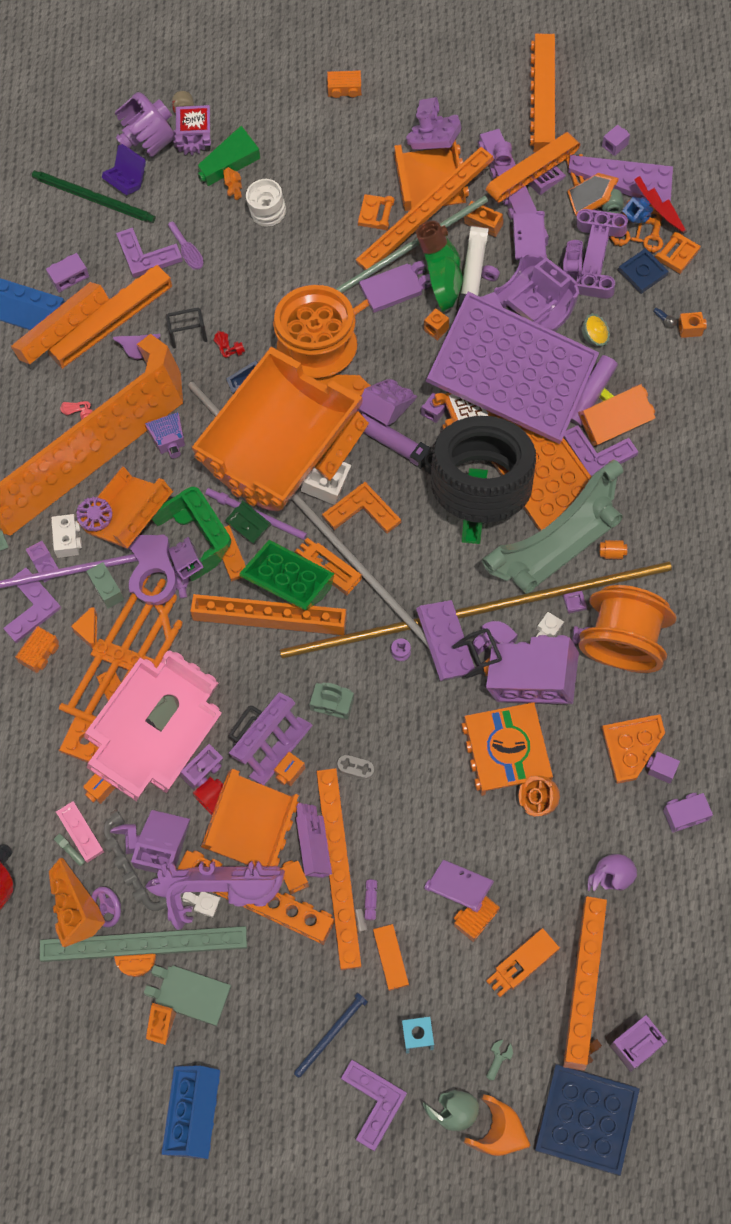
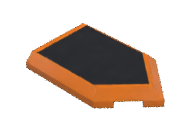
(592, 192)

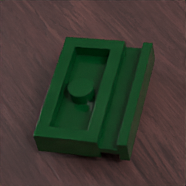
(248, 522)

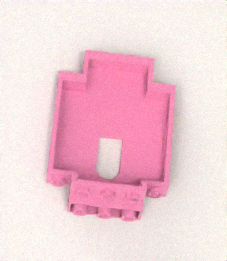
(134, 751)

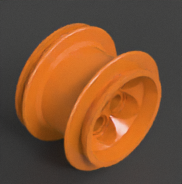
(316, 329)
(627, 629)

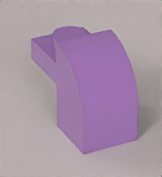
(500, 633)

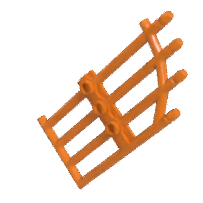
(120, 655)

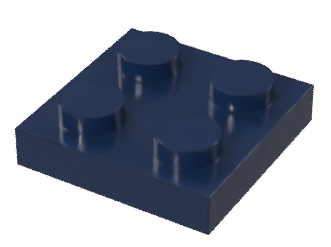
(643, 270)

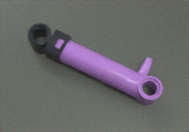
(418, 454)

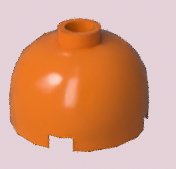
(539, 796)

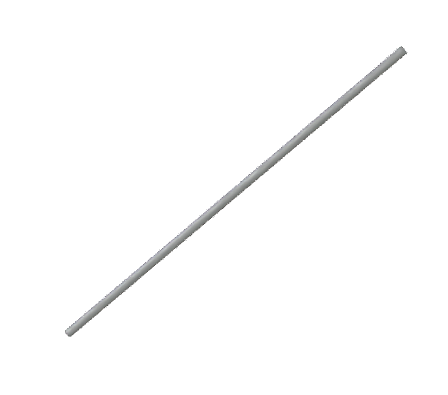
(335, 541)

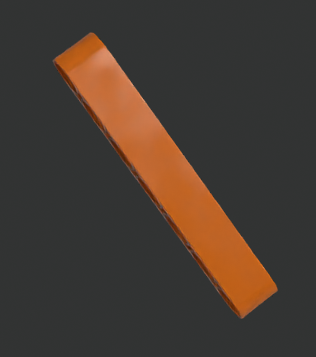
(532, 167)

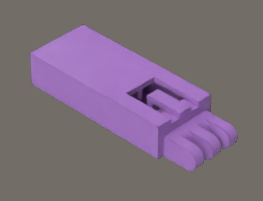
(183, 556)
(313, 842)

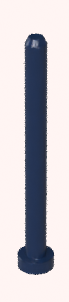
(359, 1000)

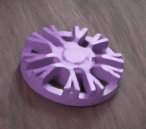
(94, 514)

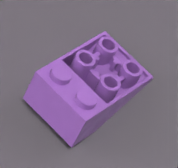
(386, 401)
(160, 841)

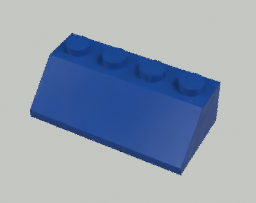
(25, 305)
(191, 1112)

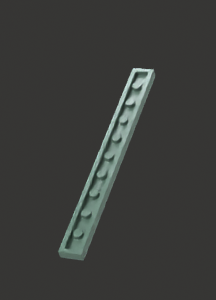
(146, 943)

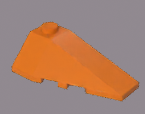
(75, 908)

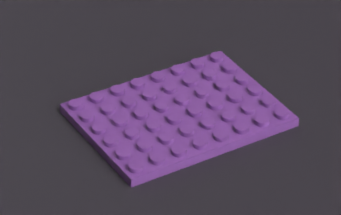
(513, 367)

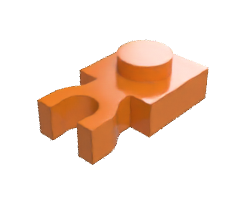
(233, 181)

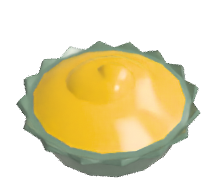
(595, 330)

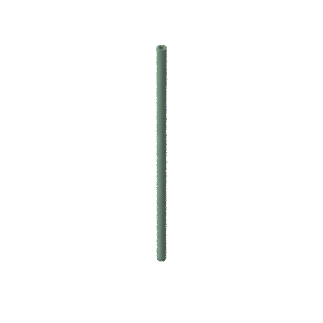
(409, 246)

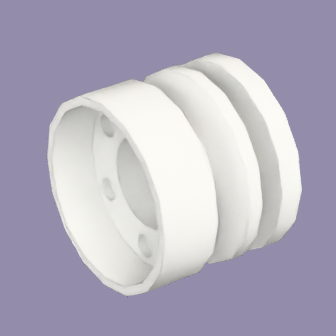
(266, 202)

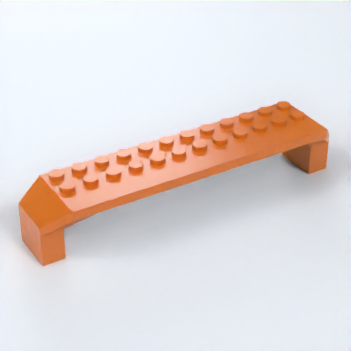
(92, 439)

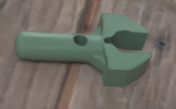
(64, 844)
(498, 1059)

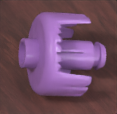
(145, 122)

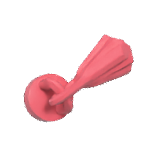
(69, 408)

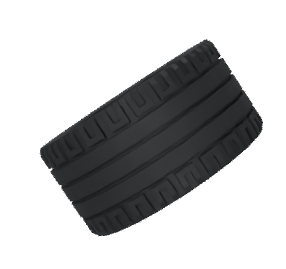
(489, 440)

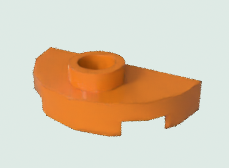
(135, 964)

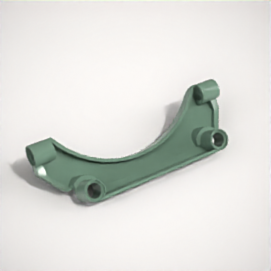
(567, 536)

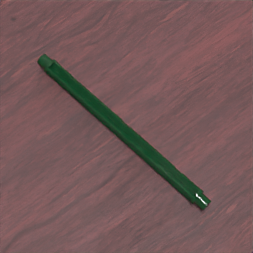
(93, 196)

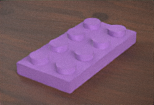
(442, 632)

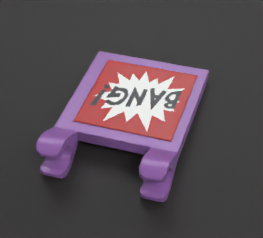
(193, 121)

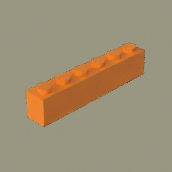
(60, 323)

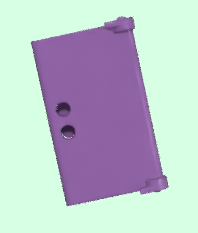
(532, 234)
(464, 889)

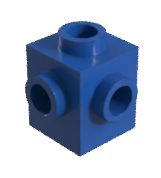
(638, 210)

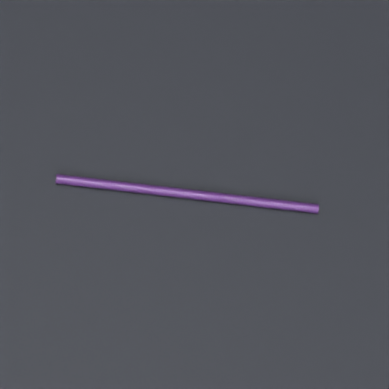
(66, 571)

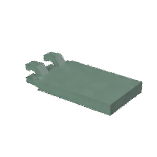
(190, 994)

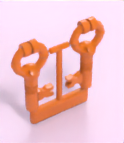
(653, 236)

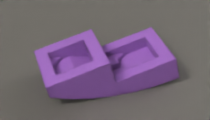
(41, 558)

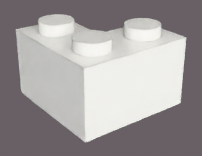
(321, 488)

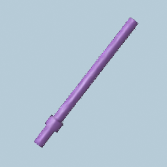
(223, 498)

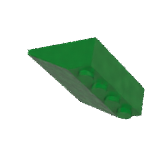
(288, 575)

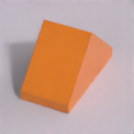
(86, 627)
(160, 1023)

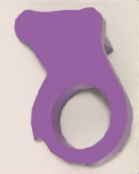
(153, 557)

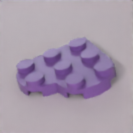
(441, 136)

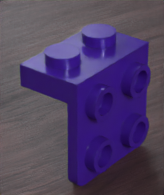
(127, 172)

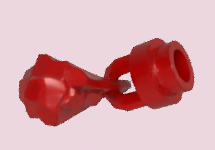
(221, 340)

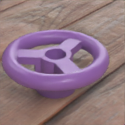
(108, 905)

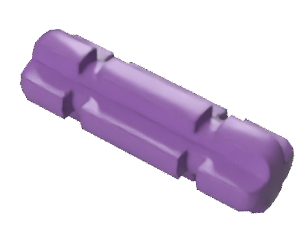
(370, 899)

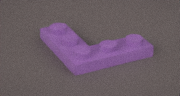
(141, 263)
(595, 461)
(43, 608)
(388, 1102)

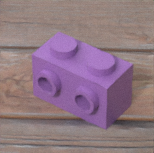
(201, 766)

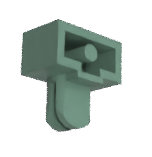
(332, 700)

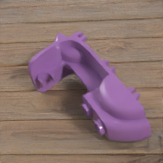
(244, 886)

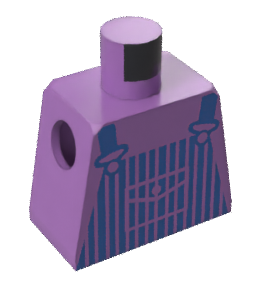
(167, 434)

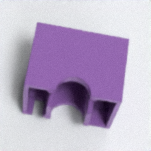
(639, 1041)

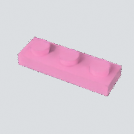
(80, 832)

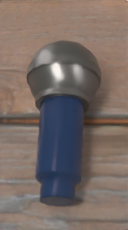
(670, 321)

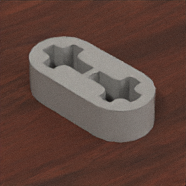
(354, 772)

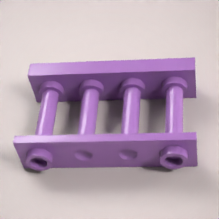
(259, 732)

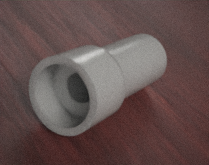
(361, 925)

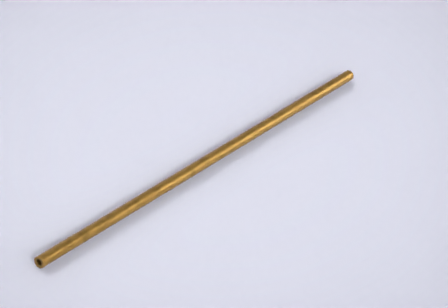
(480, 608)

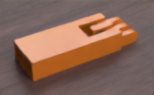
(345, 576)
(530, 958)

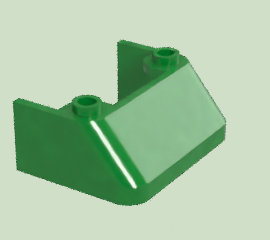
(191, 506)

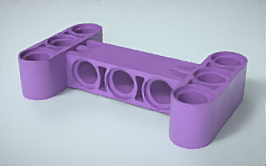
(596, 251)

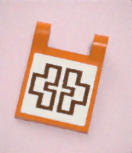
(458, 407)

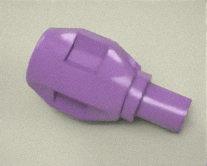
(182, 585)

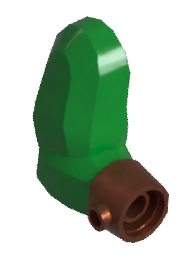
(442, 263)

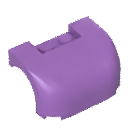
(540, 292)

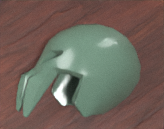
(459, 1112)

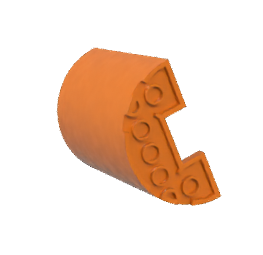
(274, 431)

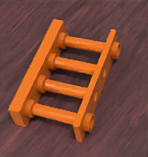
(342, 446)

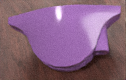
(130, 346)

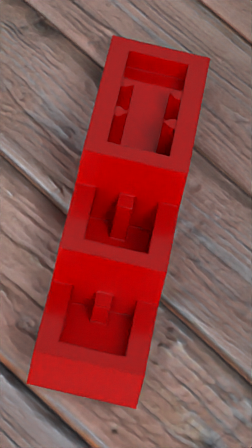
(665, 208)

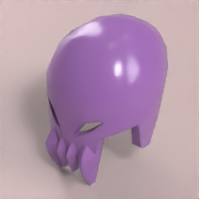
(613, 872)

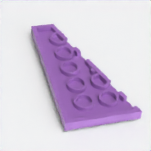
(651, 174)

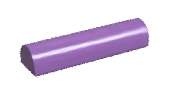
(594, 386)

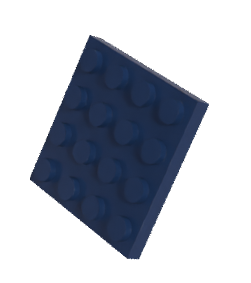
(587, 1120)

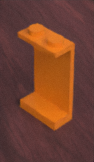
(617, 415)

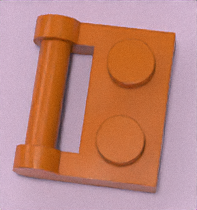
(370, 211)
(682, 255)

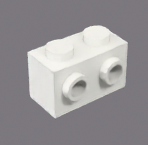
(65, 535)

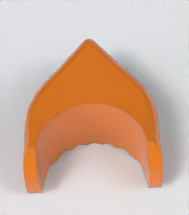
(505, 1133)

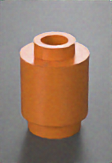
(613, 549)

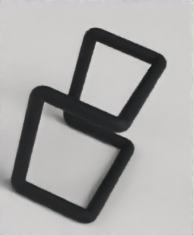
(186, 327)
(478, 670)
(246, 726)

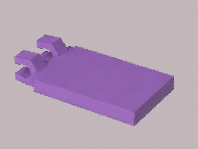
(395, 286)

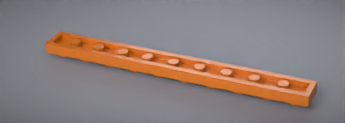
(425, 208)
(340, 877)

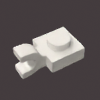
(549, 625)
(204, 903)

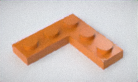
(362, 498)

